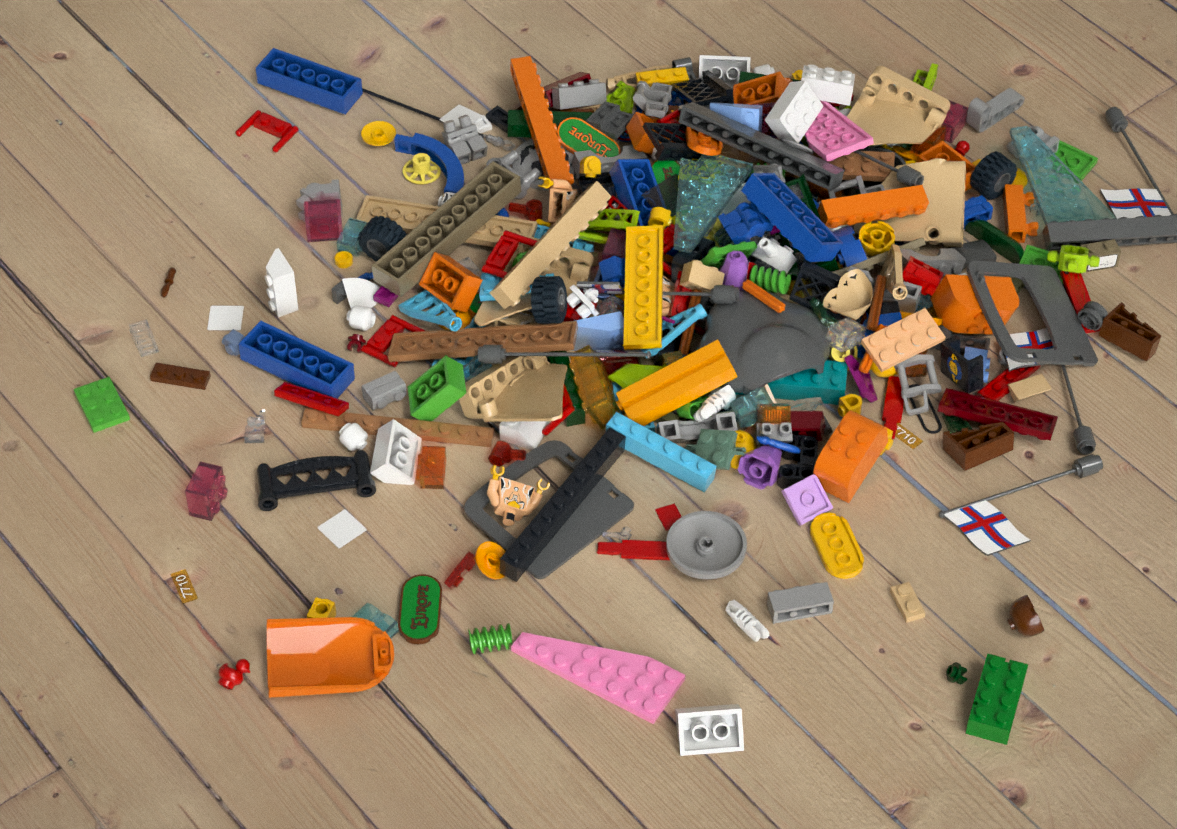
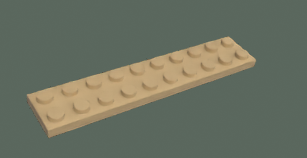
(412, 214)

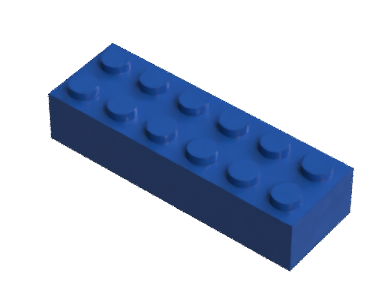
(309, 81)
(631, 180)
(792, 217)
(296, 360)

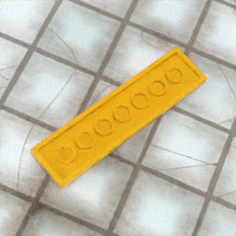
(643, 287)

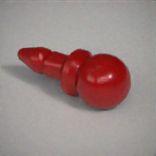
(962, 147)

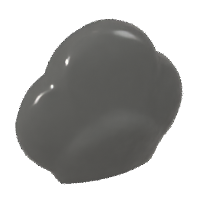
(765, 342)

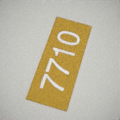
(907, 437)
(184, 586)

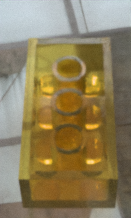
(594, 387)

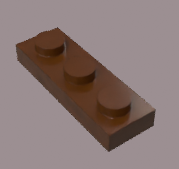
(180, 376)

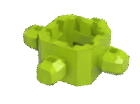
(1073, 259)

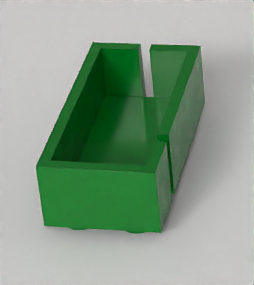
(996, 699)

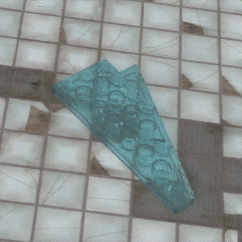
(1054, 186)
(703, 194)

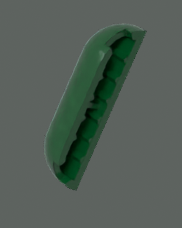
(996, 239)

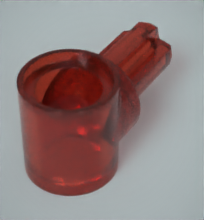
(532, 210)
(503, 453)

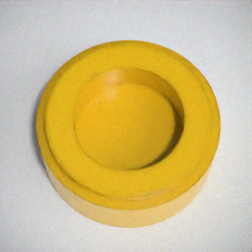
(343, 259)

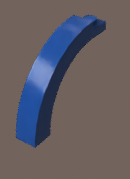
(438, 154)

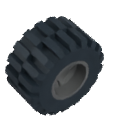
(992, 175)
(380, 236)
(549, 299)

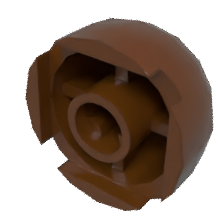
(1024, 617)

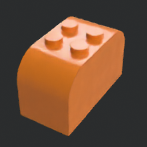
(959, 307)
(850, 455)

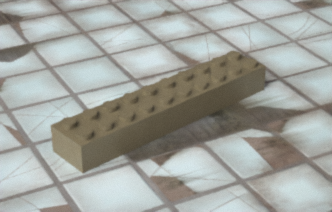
(446, 228)

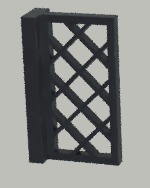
(704, 90)
(668, 150)
(817, 277)

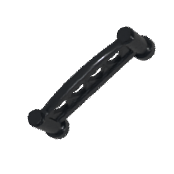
(272, 488)

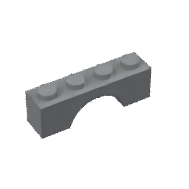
(606, 162)
(947, 261)
(907, 304)
(688, 431)

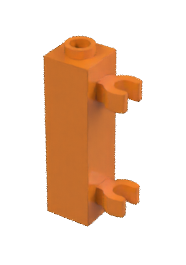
(1014, 212)

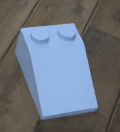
(743, 113)
(601, 332)

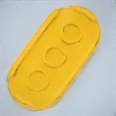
(836, 545)

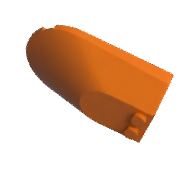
(325, 655)

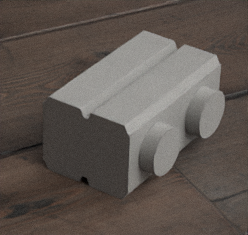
(384, 390)

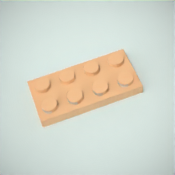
(903, 340)

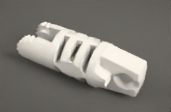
(714, 403)
(746, 621)

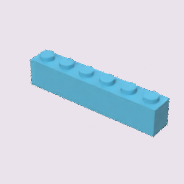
(664, 453)

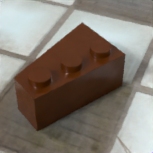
(1129, 333)
(979, 445)

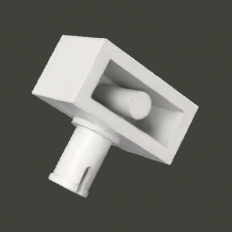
(774, 254)

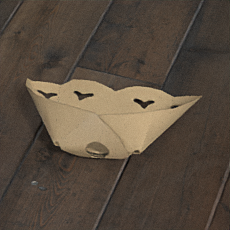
(851, 299)

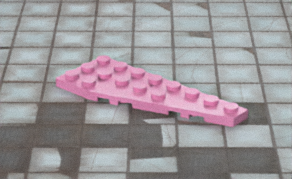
(835, 134)
(617, 676)

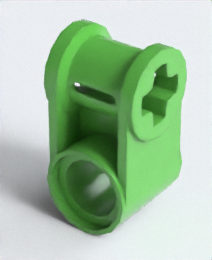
(688, 410)

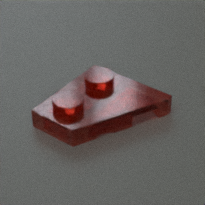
(459, 572)

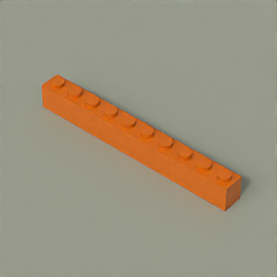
(540, 119)

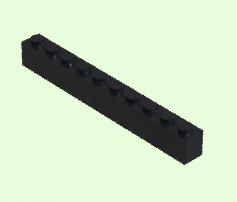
(562, 505)

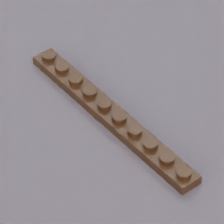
(424, 429)

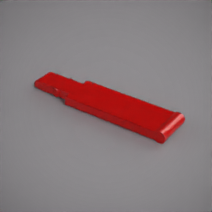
(893, 404)
(635, 549)

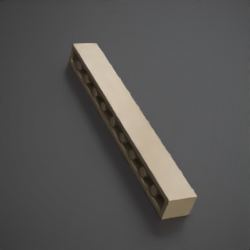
(549, 246)

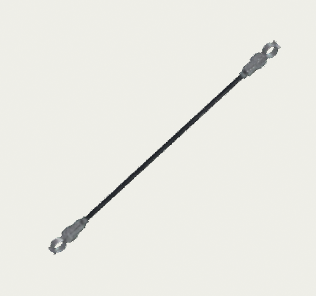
(495, 140)

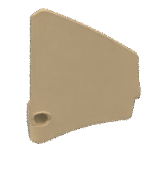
(893, 113)
(945, 212)
(568, 269)
(516, 391)

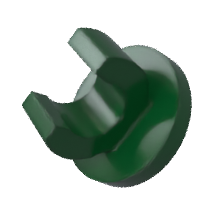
(954, 673)

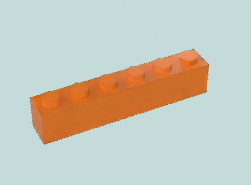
(873, 206)

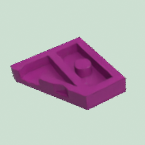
(863, 380)

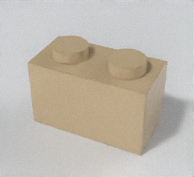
(700, 276)

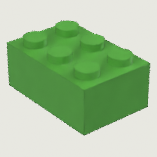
(436, 389)

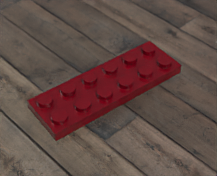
(991, 411)

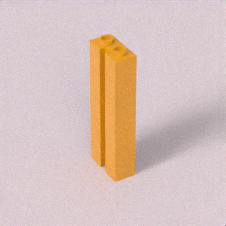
(676, 384)

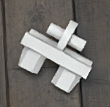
(586, 299)

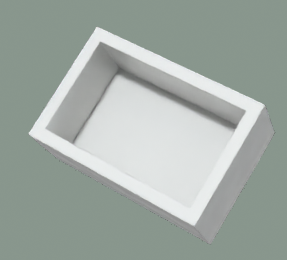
(829, 84)
(794, 111)

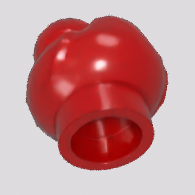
(232, 677)

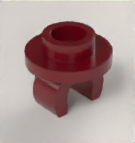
(356, 339)

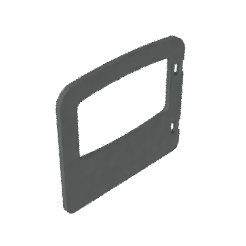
(1053, 305)
(586, 524)

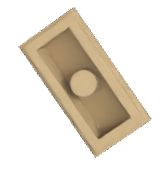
(1029, 387)

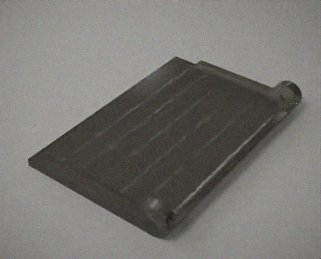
(664, 194)

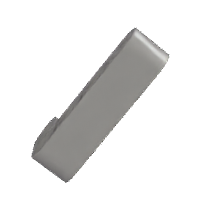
(984, 115)

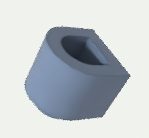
(231, 342)

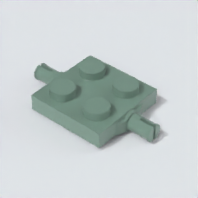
(717, 447)

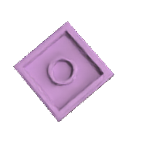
(807, 499)

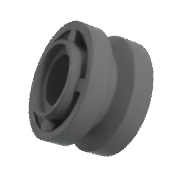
(1092, 315)

